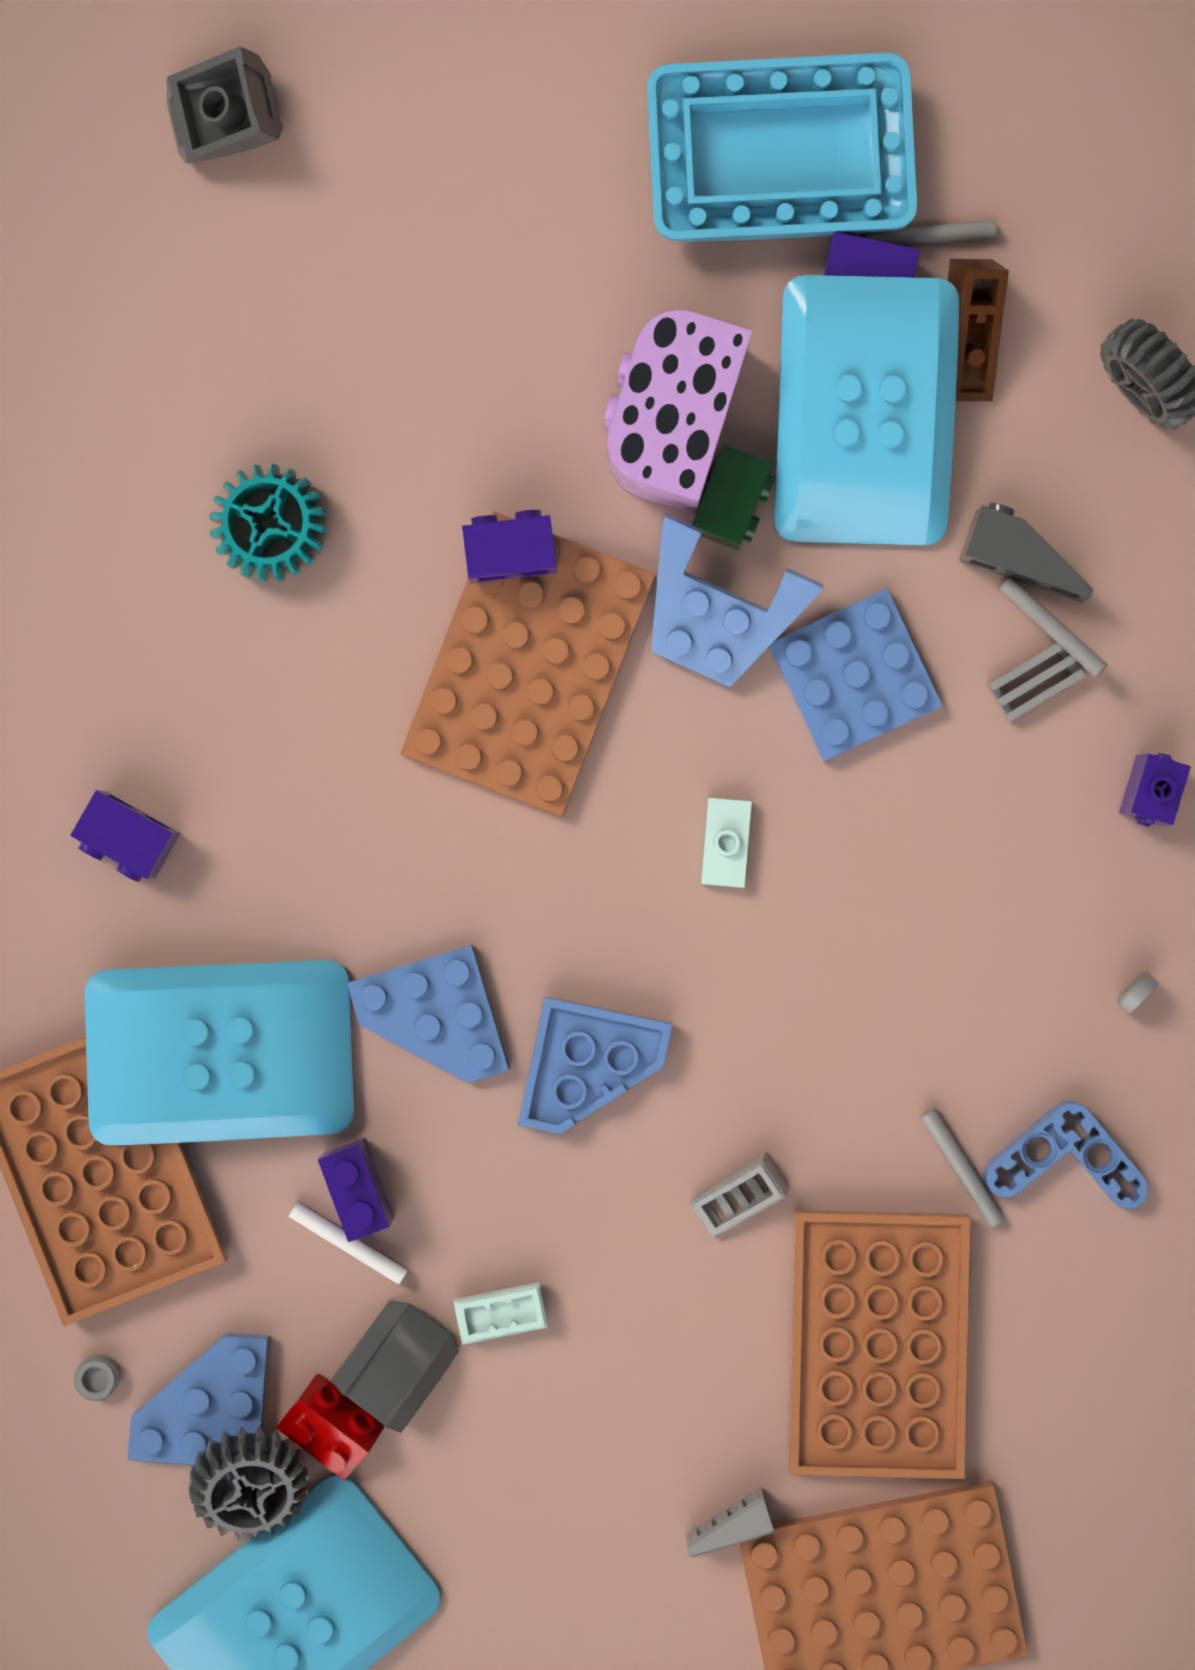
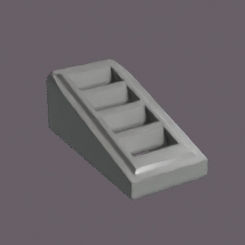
(773, 1178)
(734, 1525)

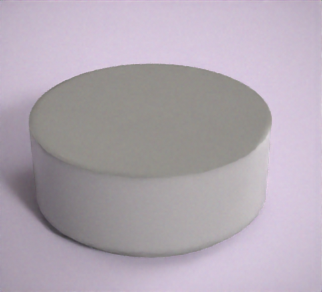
(1137, 992)
(97, 1377)

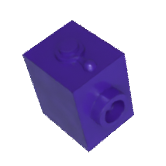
(1140, 796)

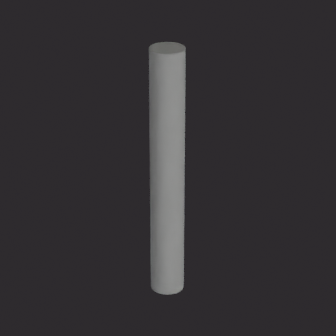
(937, 233)
(1053, 627)
(962, 1167)

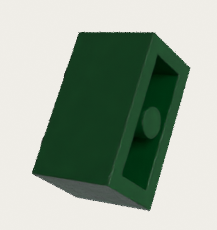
(732, 497)

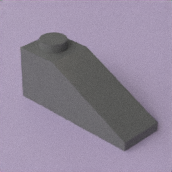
(1016, 550)

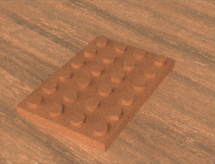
(529, 675)
(95, 1213)
(879, 1344)
(888, 1586)

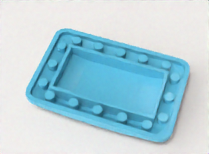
(782, 147)
(866, 409)
(218, 1052)
(310, 1597)

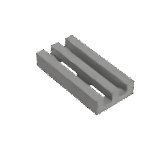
(1067, 662)

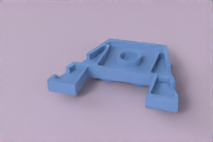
(710, 626)

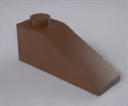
(981, 310)

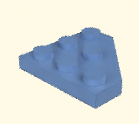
(435, 1012)
(587, 1060)
(208, 1397)

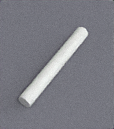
(354, 1248)

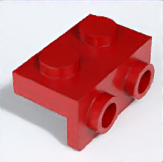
(330, 1427)

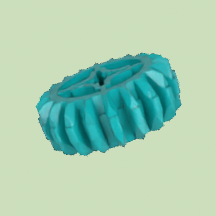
(234, 508)

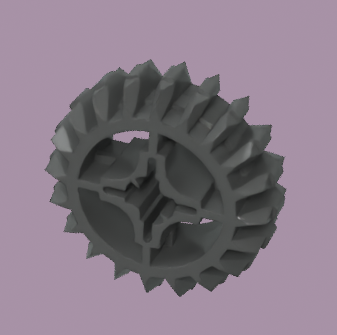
(1151, 372)
(259, 1483)

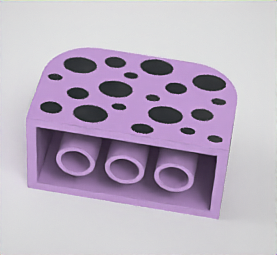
(673, 406)

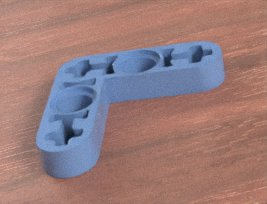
(1060, 1143)

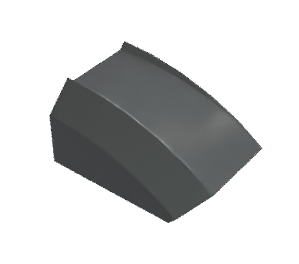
(222, 106)
(396, 1364)

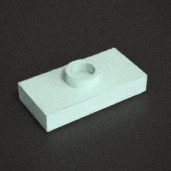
(726, 842)
(500, 1313)

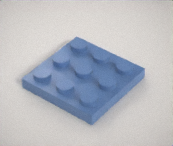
(855, 675)

